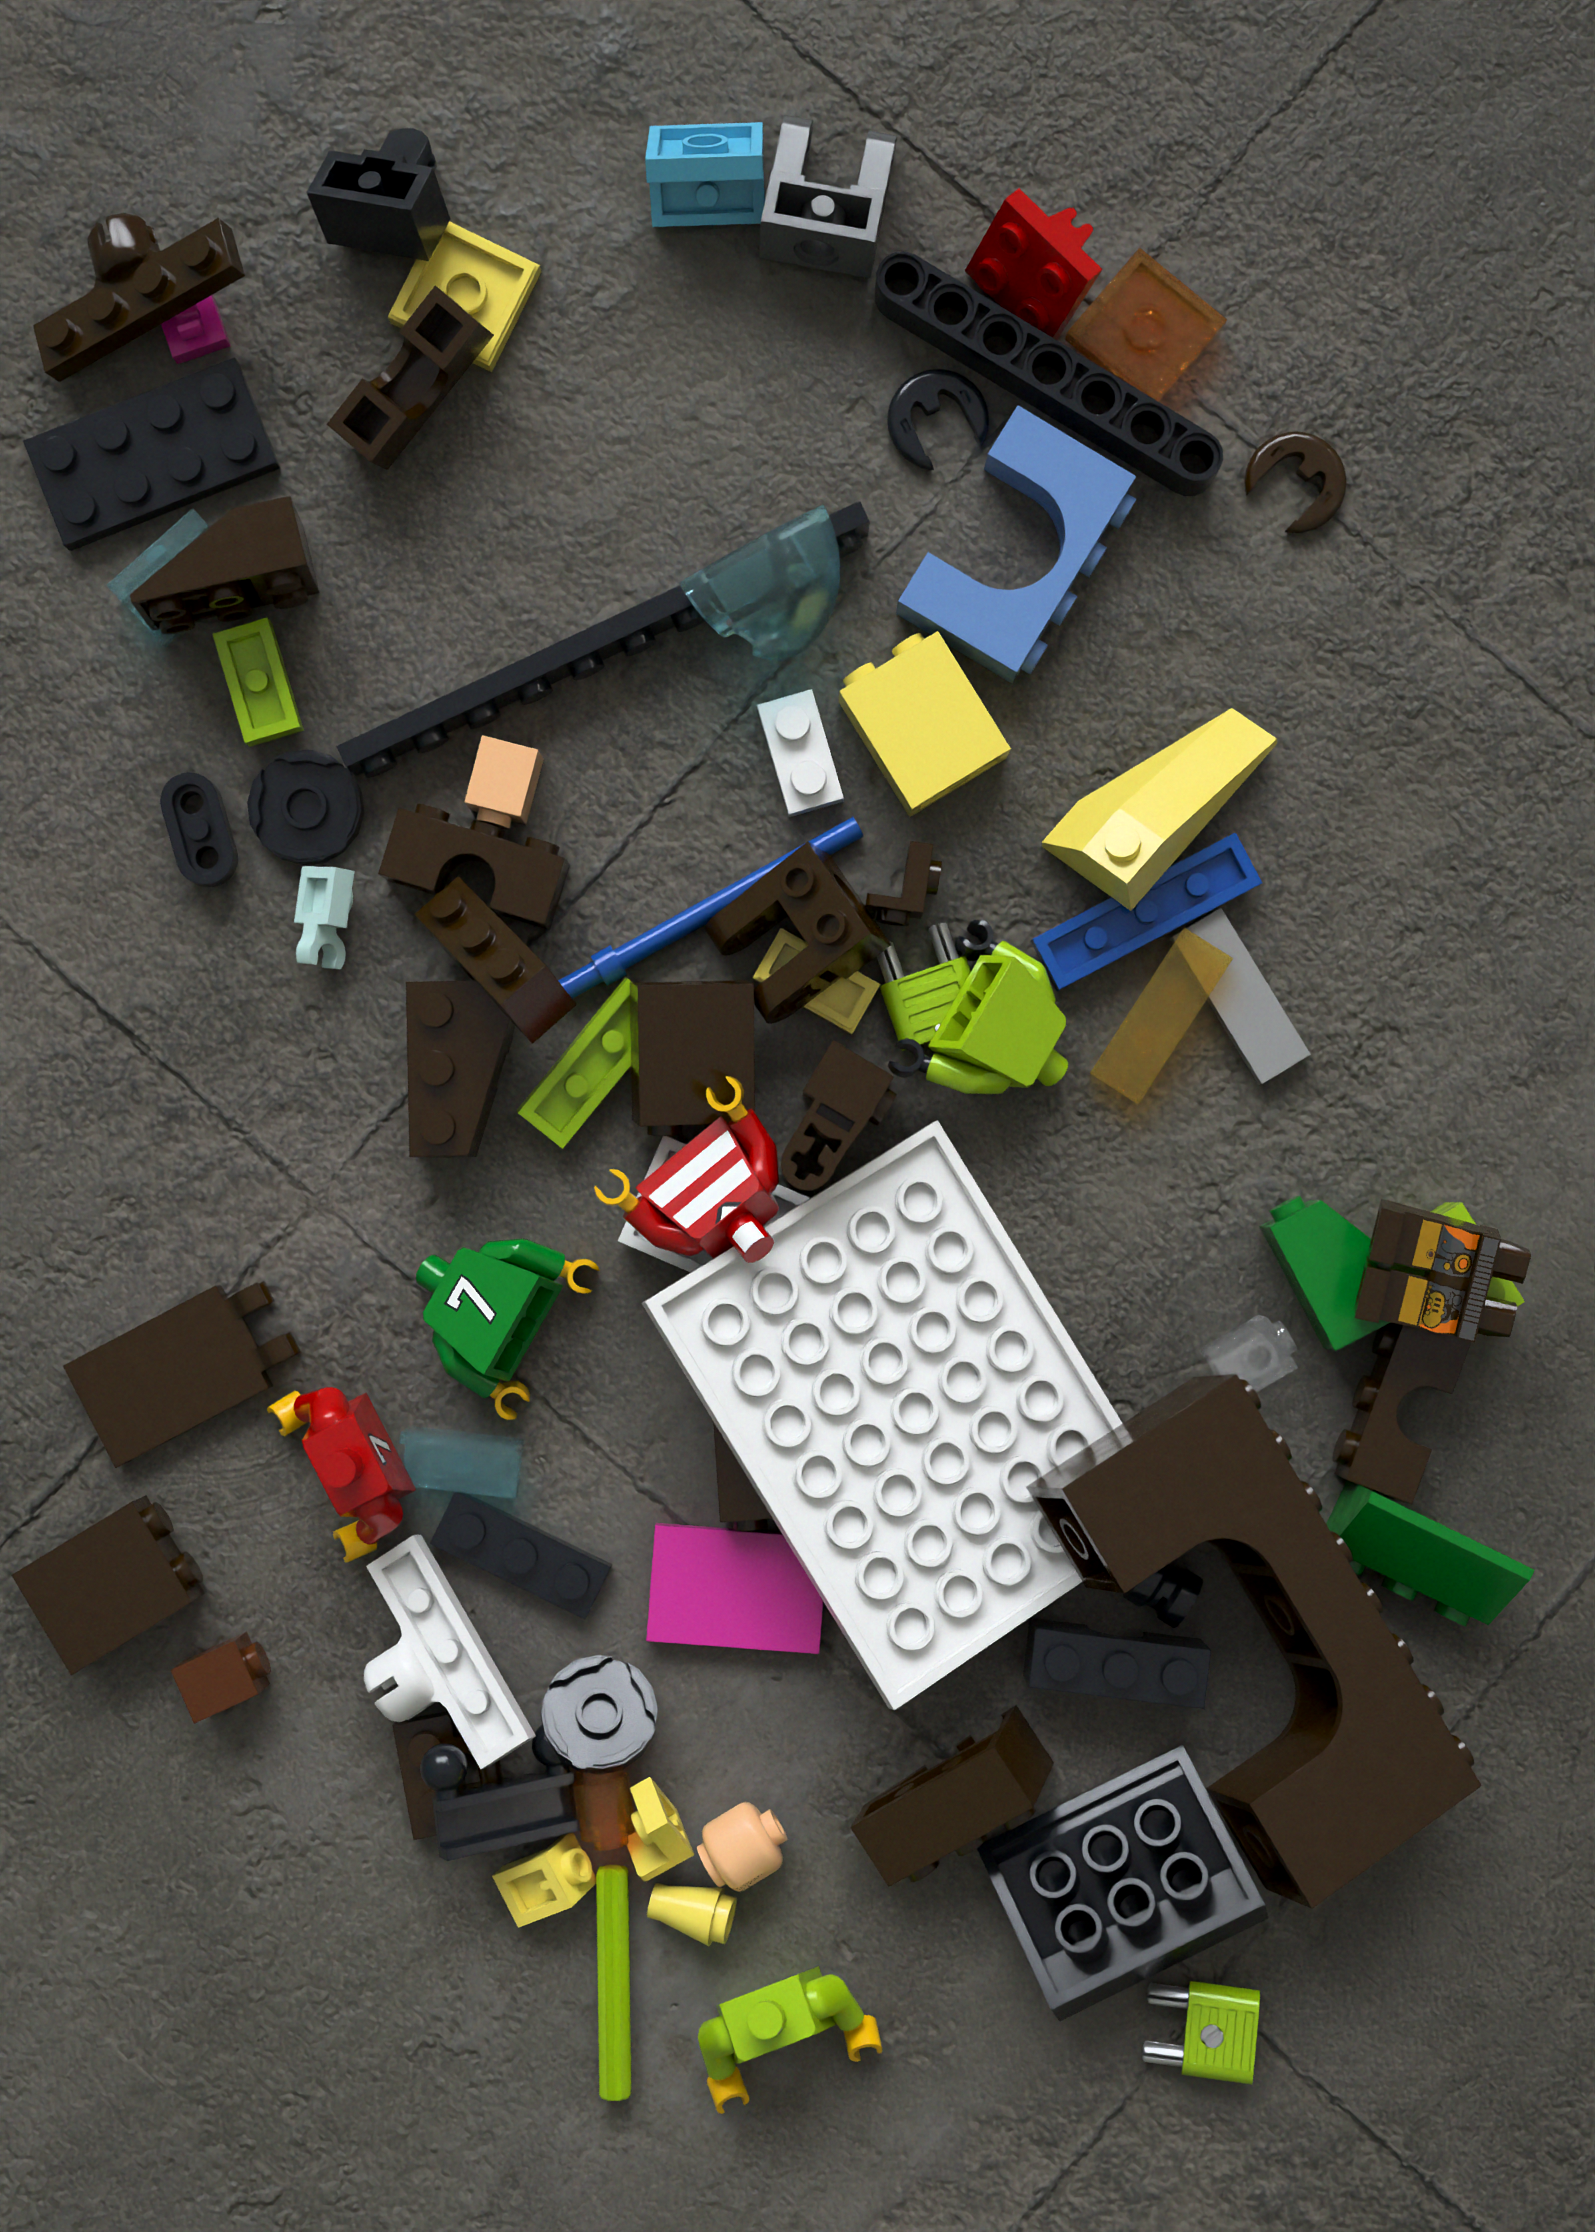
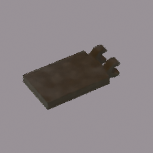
(177, 1371)

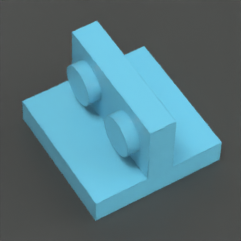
(706, 174)

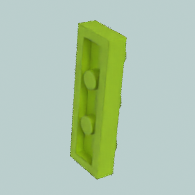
(583, 1071)

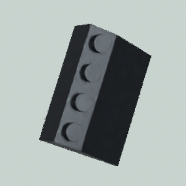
(1122, 1883)

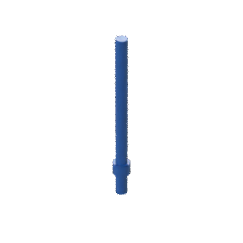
(610, 964)

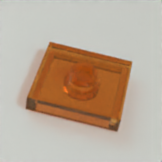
(1146, 327)

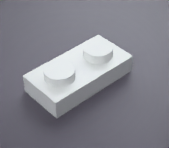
(800, 753)

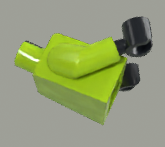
(998, 1025)

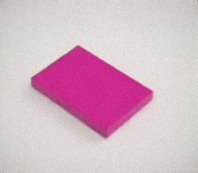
(731, 1591)

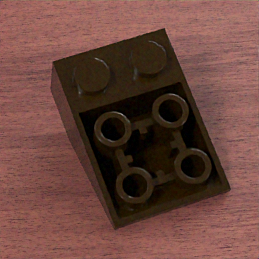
(238, 564)

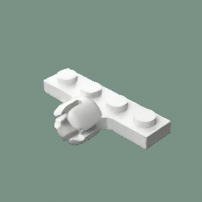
(440, 1657)

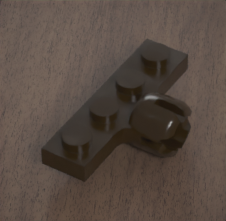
(135, 289)

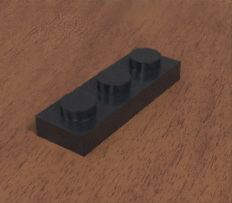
(521, 1554)

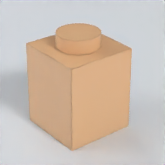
(503, 782)

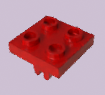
(1035, 263)

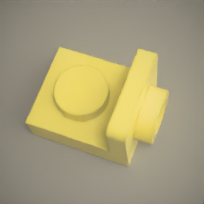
(659, 1834)
(546, 1881)

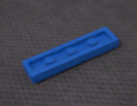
(1176, 899)

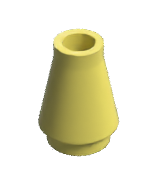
(695, 1911)

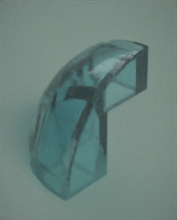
(773, 588)

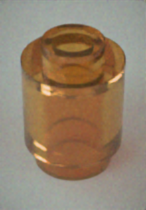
(604, 1808)

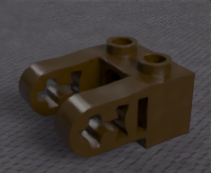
(825, 912)
(844, 1097)

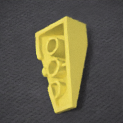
(1150, 814)

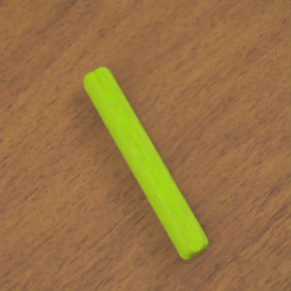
(613, 1982)

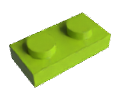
(258, 682)

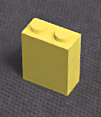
(922, 721)

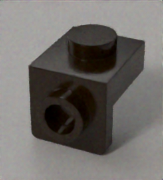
(919, 879)

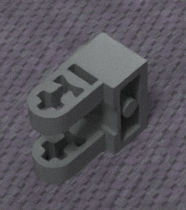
(820, 222)

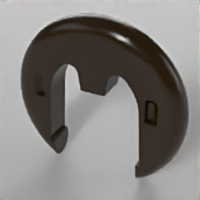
(1317, 460)

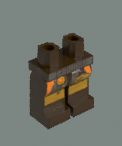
(1438, 1273)

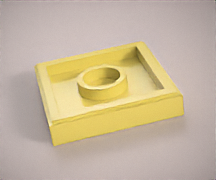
(480, 278)

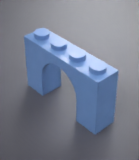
(1082, 498)

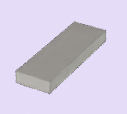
(1248, 1005)

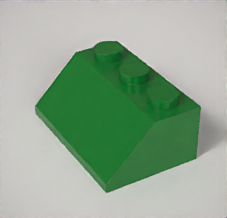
(1425, 1557)

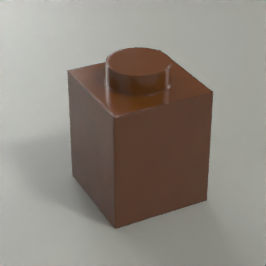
(222, 1676)

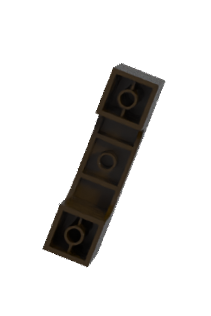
(1365, 1738)

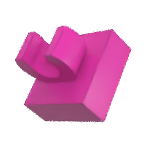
(196, 331)

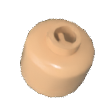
(742, 1846)

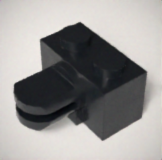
(382, 198)

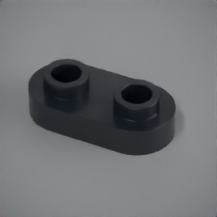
(200, 831)

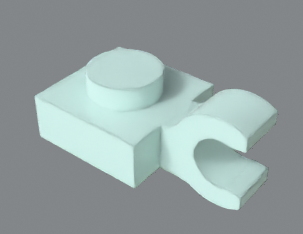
(323, 906)

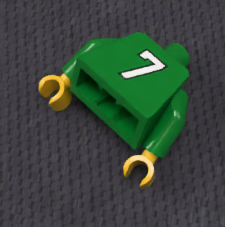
(490, 1310)

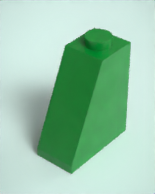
(1323, 1265)

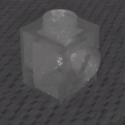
(1253, 1352)

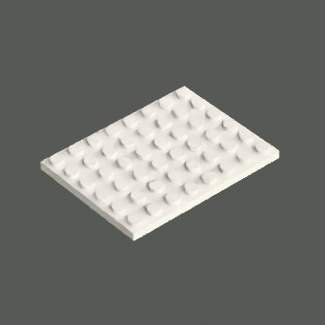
(894, 1404)

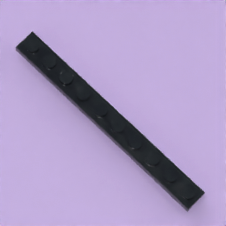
(533, 675)

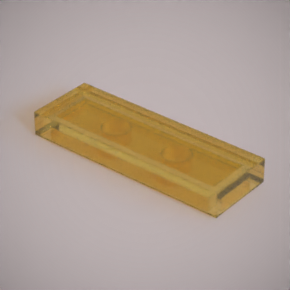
(1161, 1015)

